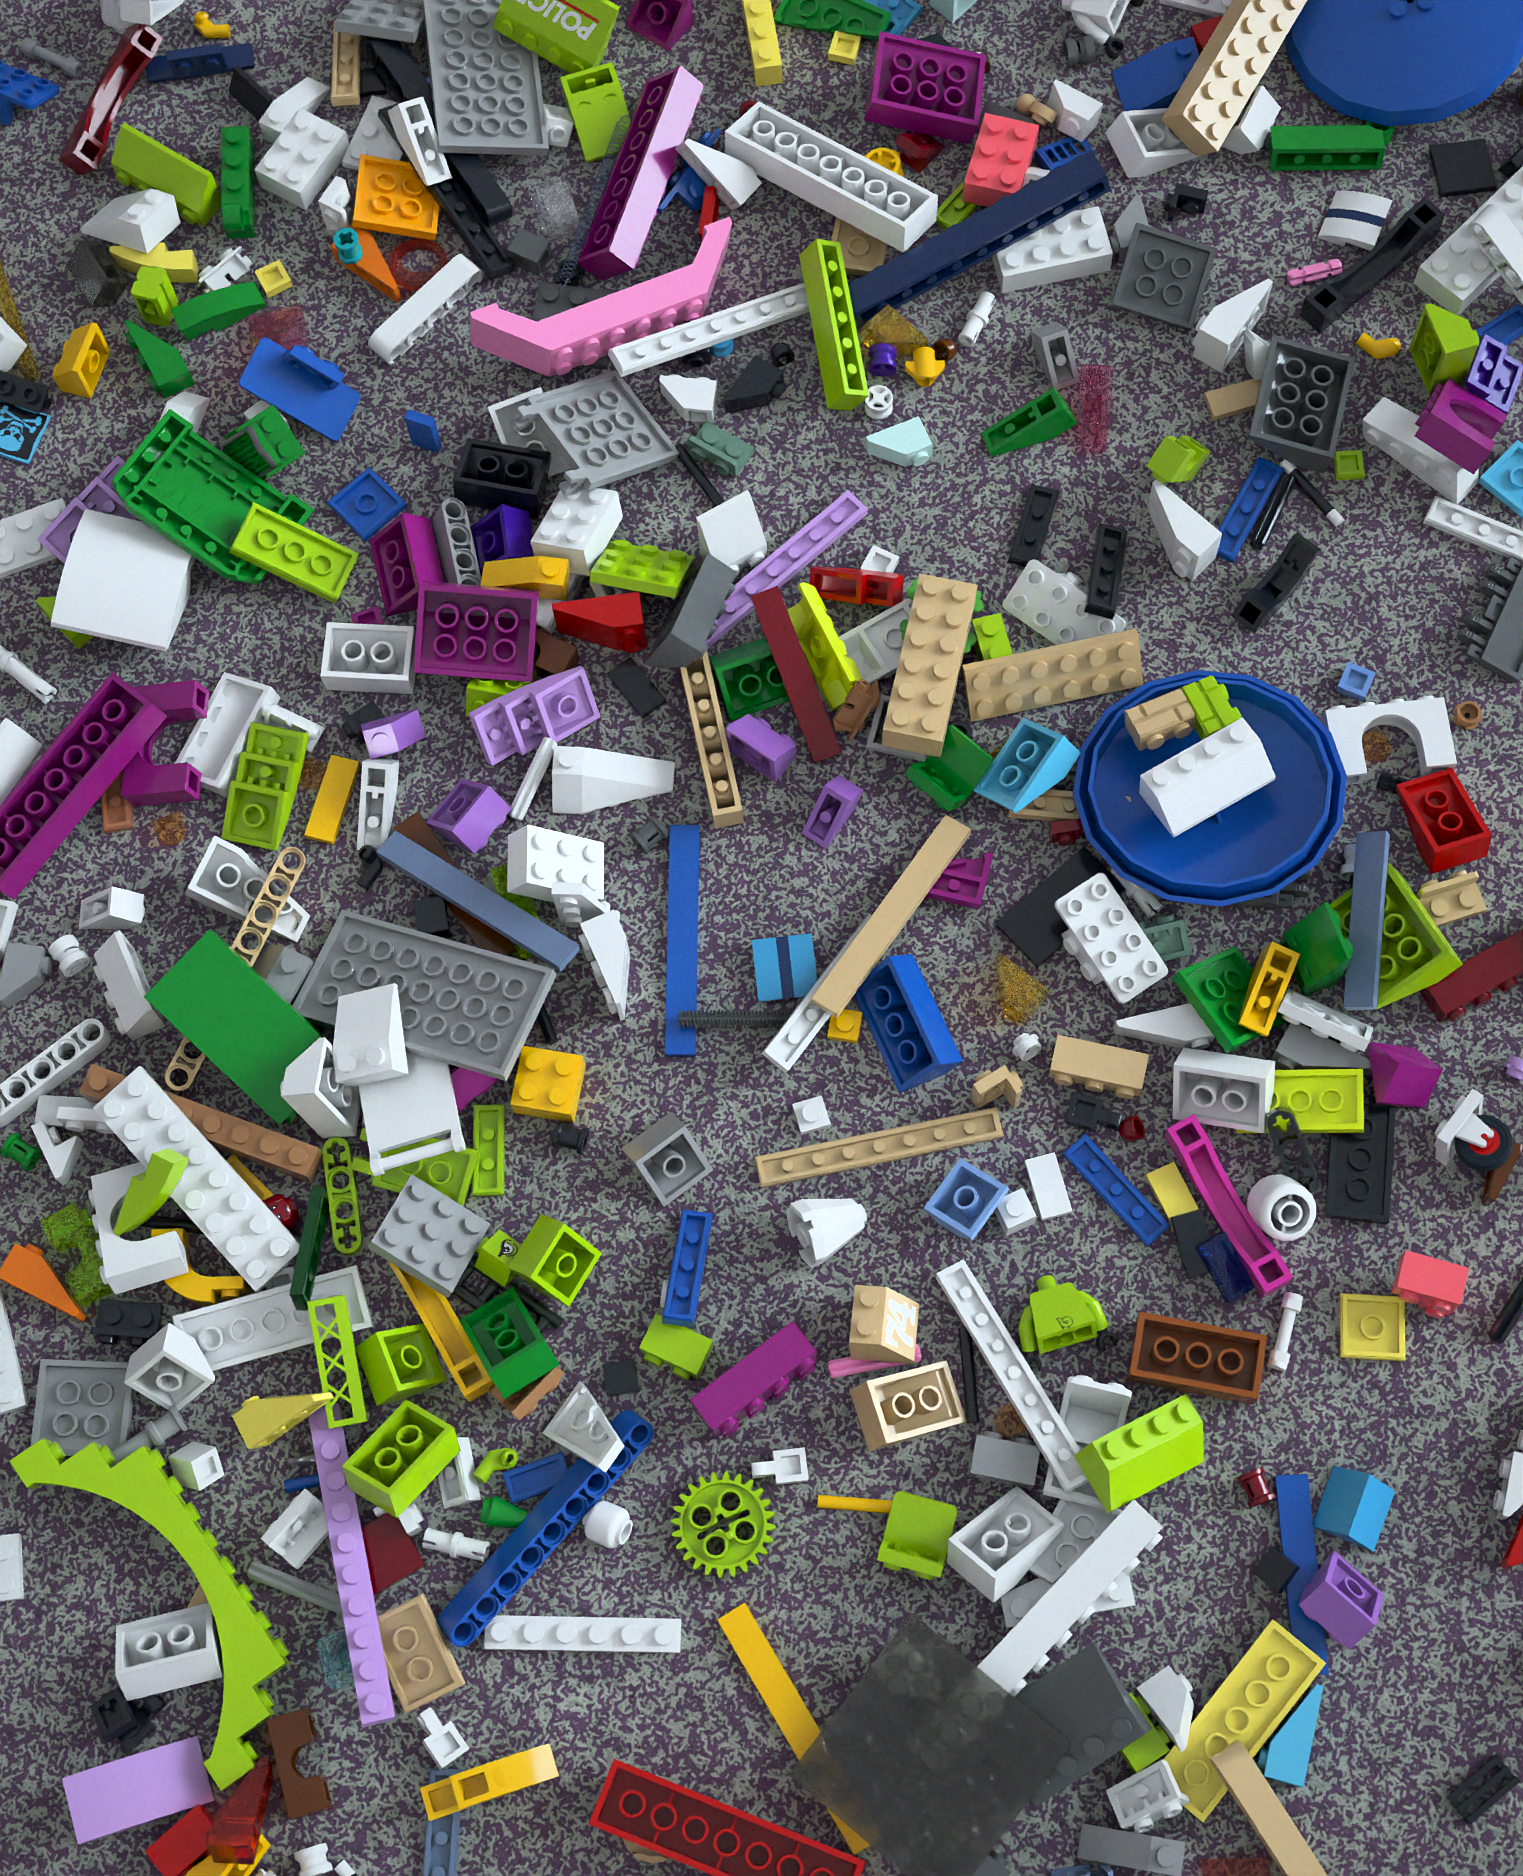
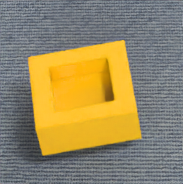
(846, 1026)

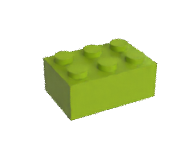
(401, 1458)

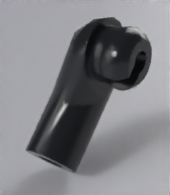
(372, 866)

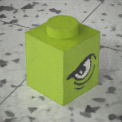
(496, 1256)

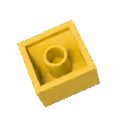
(82, 361)

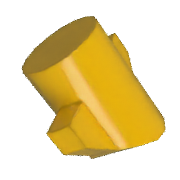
(924, 366)

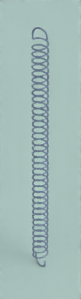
(593, 202)

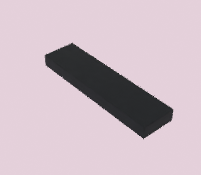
(1105, 571)

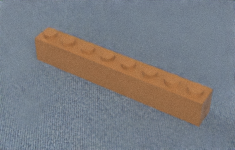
(226, 1131)

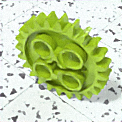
(736, 1551)

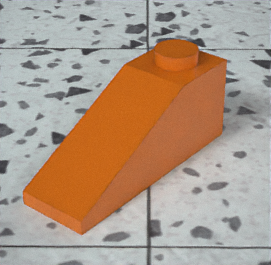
(372, 265)
(36, 1276)

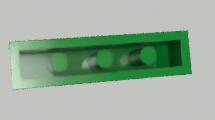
(1328, 147)
(238, 182)

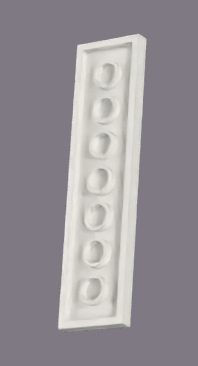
(209, 1187)

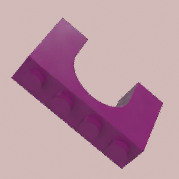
(1459, 425)
(169, 783)

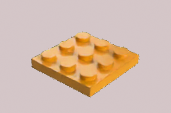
(393, 199)

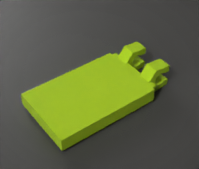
(445, 1172)

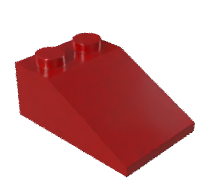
(604, 620)
(1443, 820)

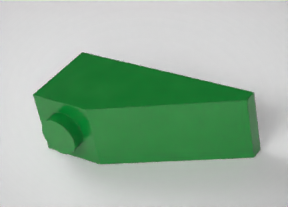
(1031, 424)

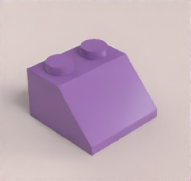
(760, 746)
(469, 815)
(1342, 1601)

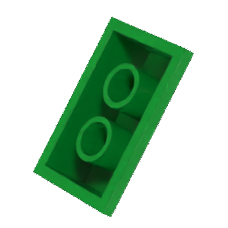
(747, 679)

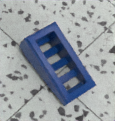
(1043, 154)

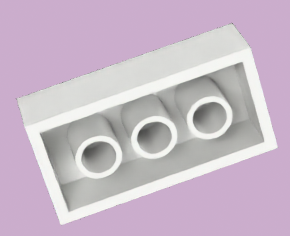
(1060, 251)

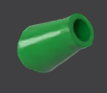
(501, 1513)

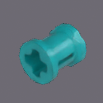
(348, 245)

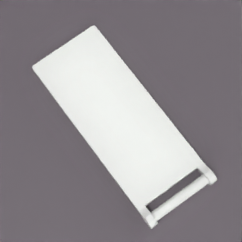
(410, 1111)

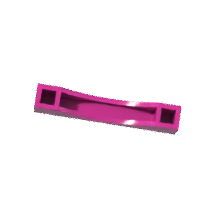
(1208, 1177)

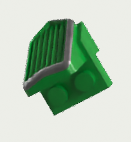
(263, 444)

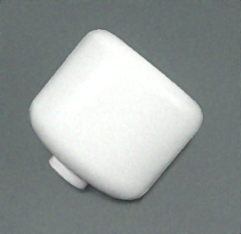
(1281, 1207)

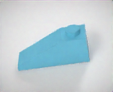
(1290, 1746)

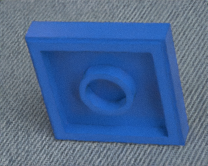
(367, 504)

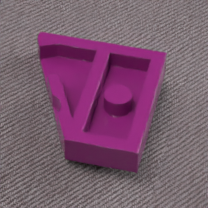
(963, 882)

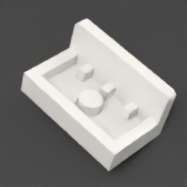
(298, 1529)

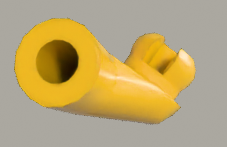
(208, 29)
(1379, 349)

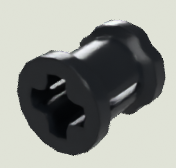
(570, 1137)

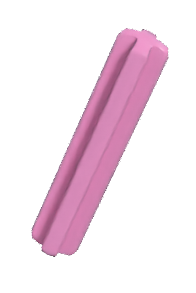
(848, 1366)

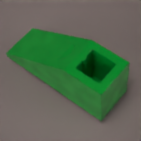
(164, 361)

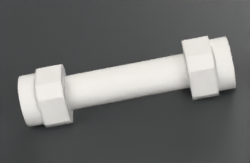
(1278, 1356)

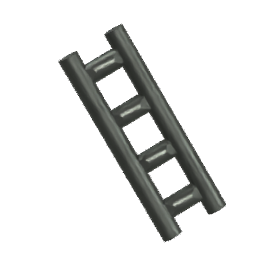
(546, 1315)

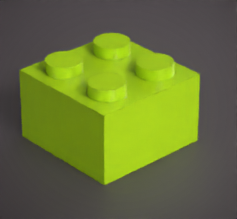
(555, 1260)

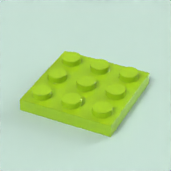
(642, 568)

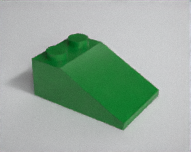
(508, 1342)

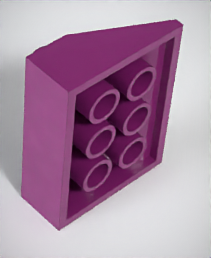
(925, 88)
(476, 631)

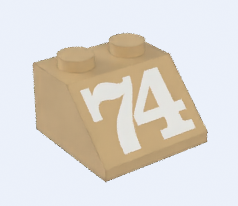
(883, 1325)

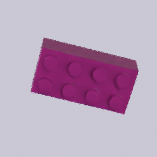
(755, 1380)

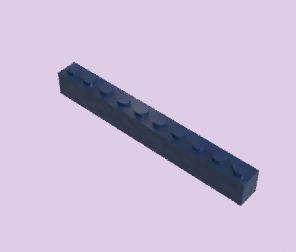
(979, 237)

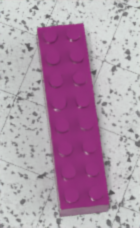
(640, 174)
(71, 778)

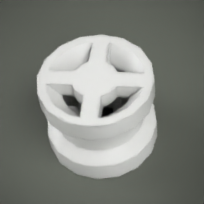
(881, 396)
(313, 1860)

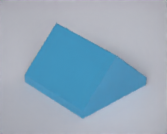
(1354, 1507)

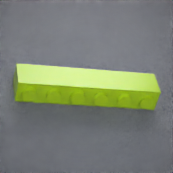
(833, 325)

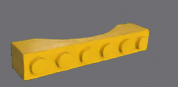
(448, 1336)

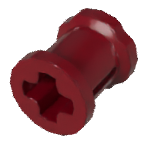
(1256, 1487)

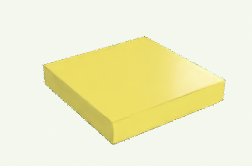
(1372, 1327)

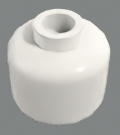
(607, 1524)

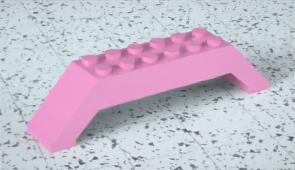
(593, 328)

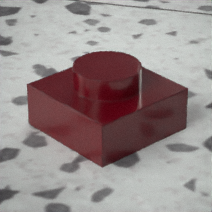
(1065, 831)

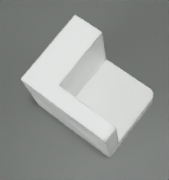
(196, 1465)

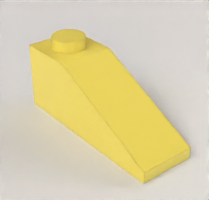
(271, 1417)

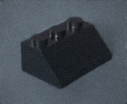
(500, 475)

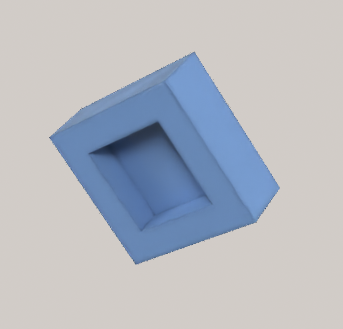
(1355, 681)

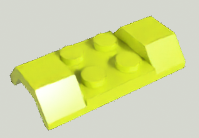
(823, 648)

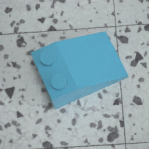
(1027, 766)

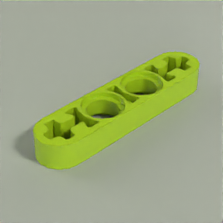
(340, 1196)

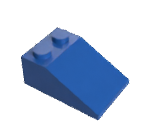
(1155, 76)

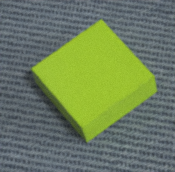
(1348, 465)

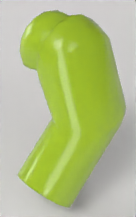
(495, 1461)

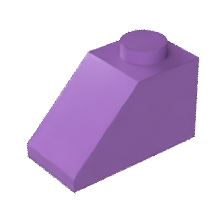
(392, 733)
(832, 810)

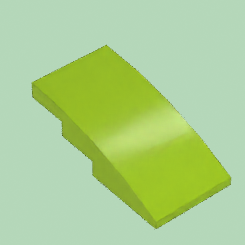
(264, 786)

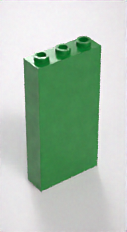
(235, 1020)

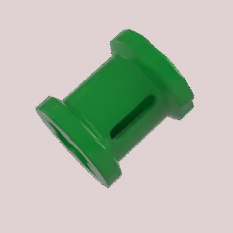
(21, 1152)

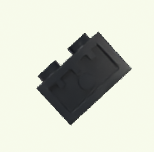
(127, 1321)

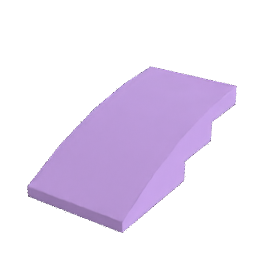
(97, 497)
(535, 711)
(137, 1790)

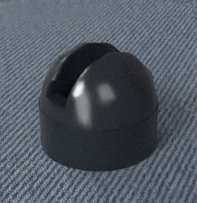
(781, 350)

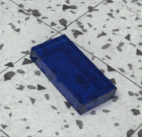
(1225, 1267)

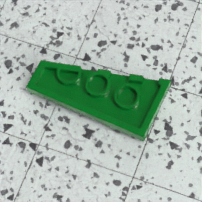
(828, 16)

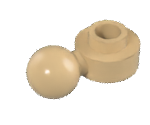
(1028, 105)

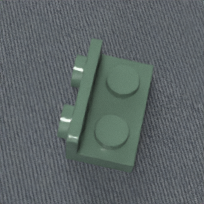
(720, 449)
(1167, 936)

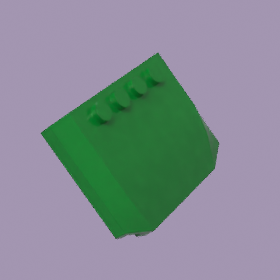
(198, 496)

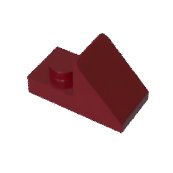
(918, 149)

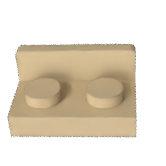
(1452, 898)

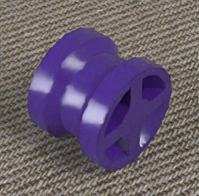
(882, 360)

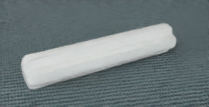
(532, 779)

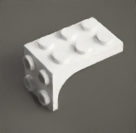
(1088, 1413)

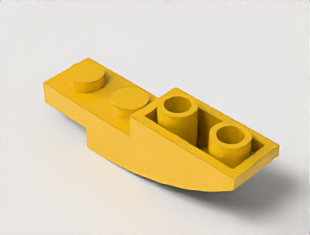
(489, 1782)

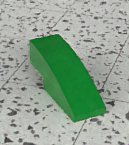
(217, 309)

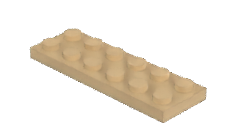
(1053, 675)

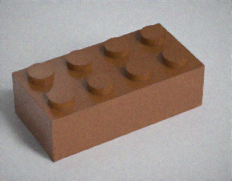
(1196, 1358)

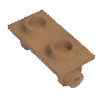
(863, 699)

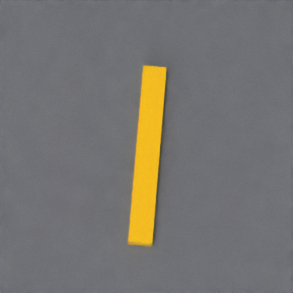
(777, 1693)

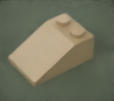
(907, 1405)

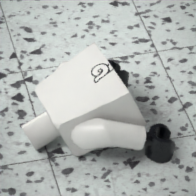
(1100, 20)

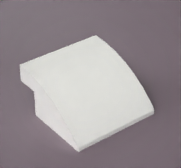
(122, 582)

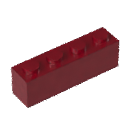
(1477, 979)

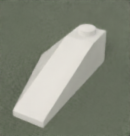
(600, 779)
(231, 883)

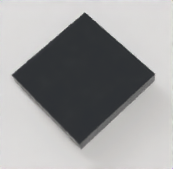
(1462, 168)

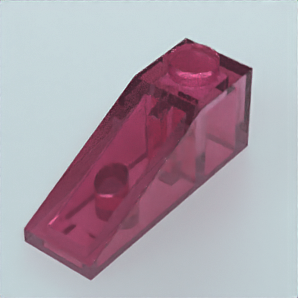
(1094, 407)

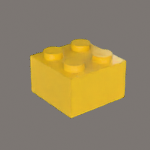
(548, 1084)

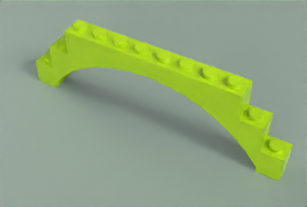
(247, 1646)

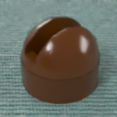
(943, 345)

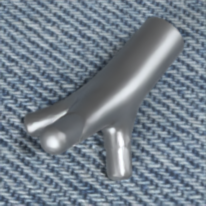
(301, 1460)

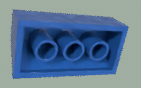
(906, 1023)

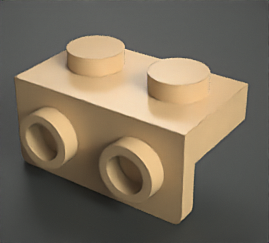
(993, 1084)

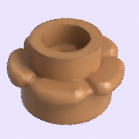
(1470, 708)

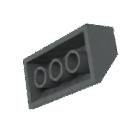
(693, 615)

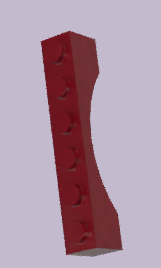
(92, 130)

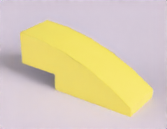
(179, 265)

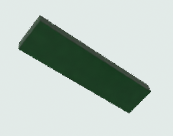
(309, 1248)

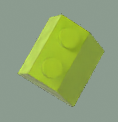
(400, 1363)

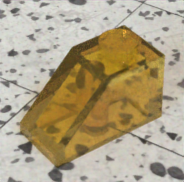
(893, 329)
(1018, 991)

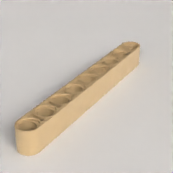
(255, 928)

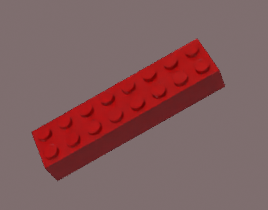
(708, 1831)

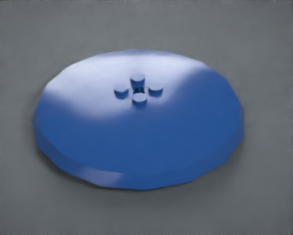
(1405, 56)
(1241, 850)

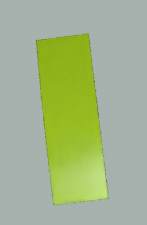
(150, 1189)

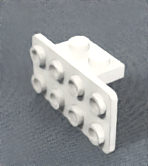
(1055, 606)
(1108, 939)

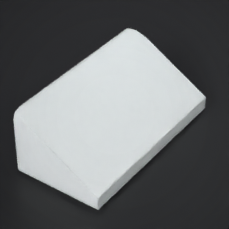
(456, 1478)

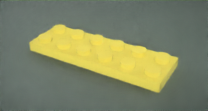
(1243, 1708)

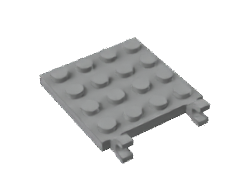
(598, 431)

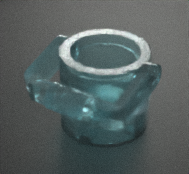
(336, 1660)

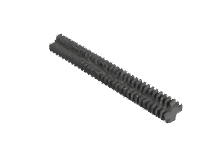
(733, 1018)

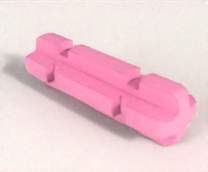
(1314, 272)

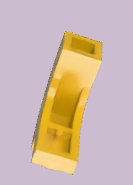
(200, 1288)

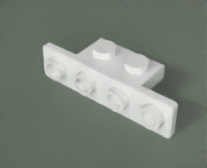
(69, 1113)

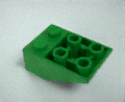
(1321, 950)

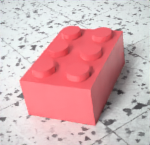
(999, 159)

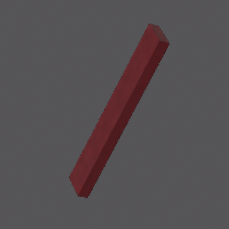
(795, 674)

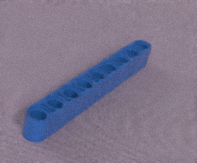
(539, 1535)

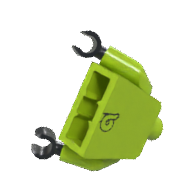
(1060, 1318)

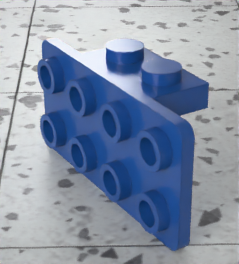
(23, 90)
(301, 387)

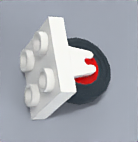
(1477, 1139)

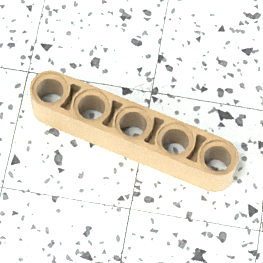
(1265, 1812)

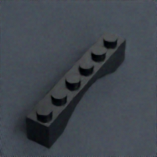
(1340, 293)

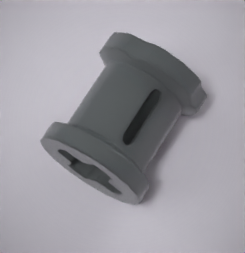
(649, 835)

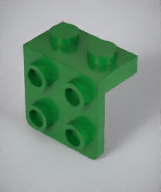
(954, 774)

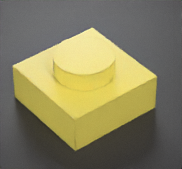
(844, 48)
(273, 278)

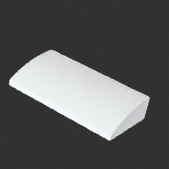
(220, 737)

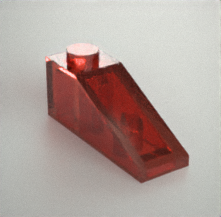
(241, 1818)

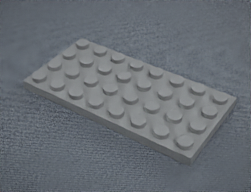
(482, 82)
(452, 996)

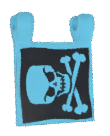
(20, 432)

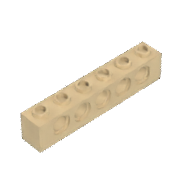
(712, 743)

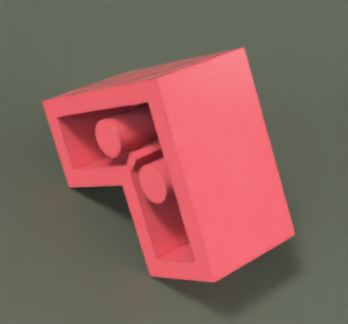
(1430, 1283)

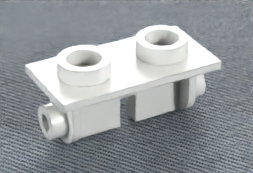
(230, 264)
(286, 719)

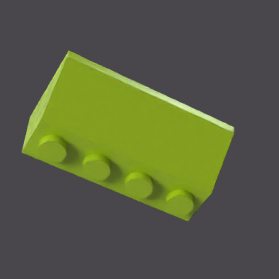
(150, 165)
(1144, 1453)

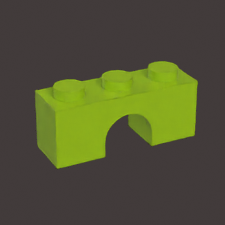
(1177, 459)

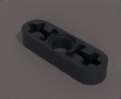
(1292, 1126)

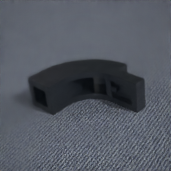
(1278, 584)

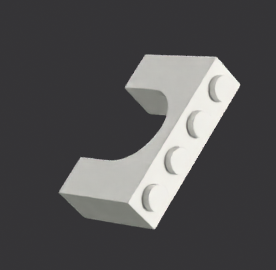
(1422, 719)
(125, 1262)

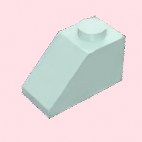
(902, 443)

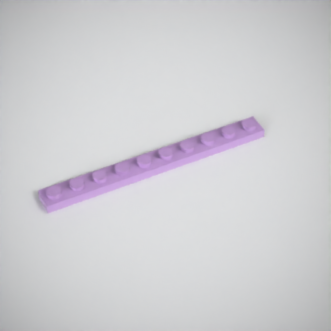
(351, 1572)

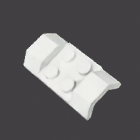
(878, 642)

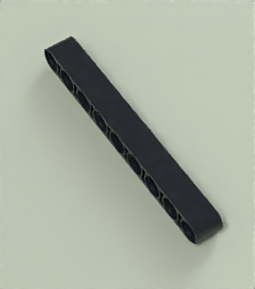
(408, 83)

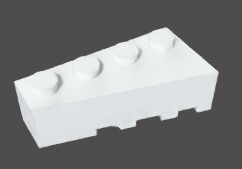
(1393, 431)

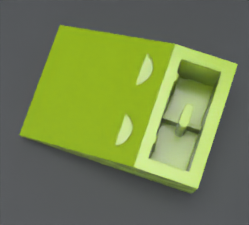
(595, 107)

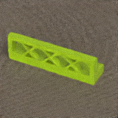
(349, 1357)

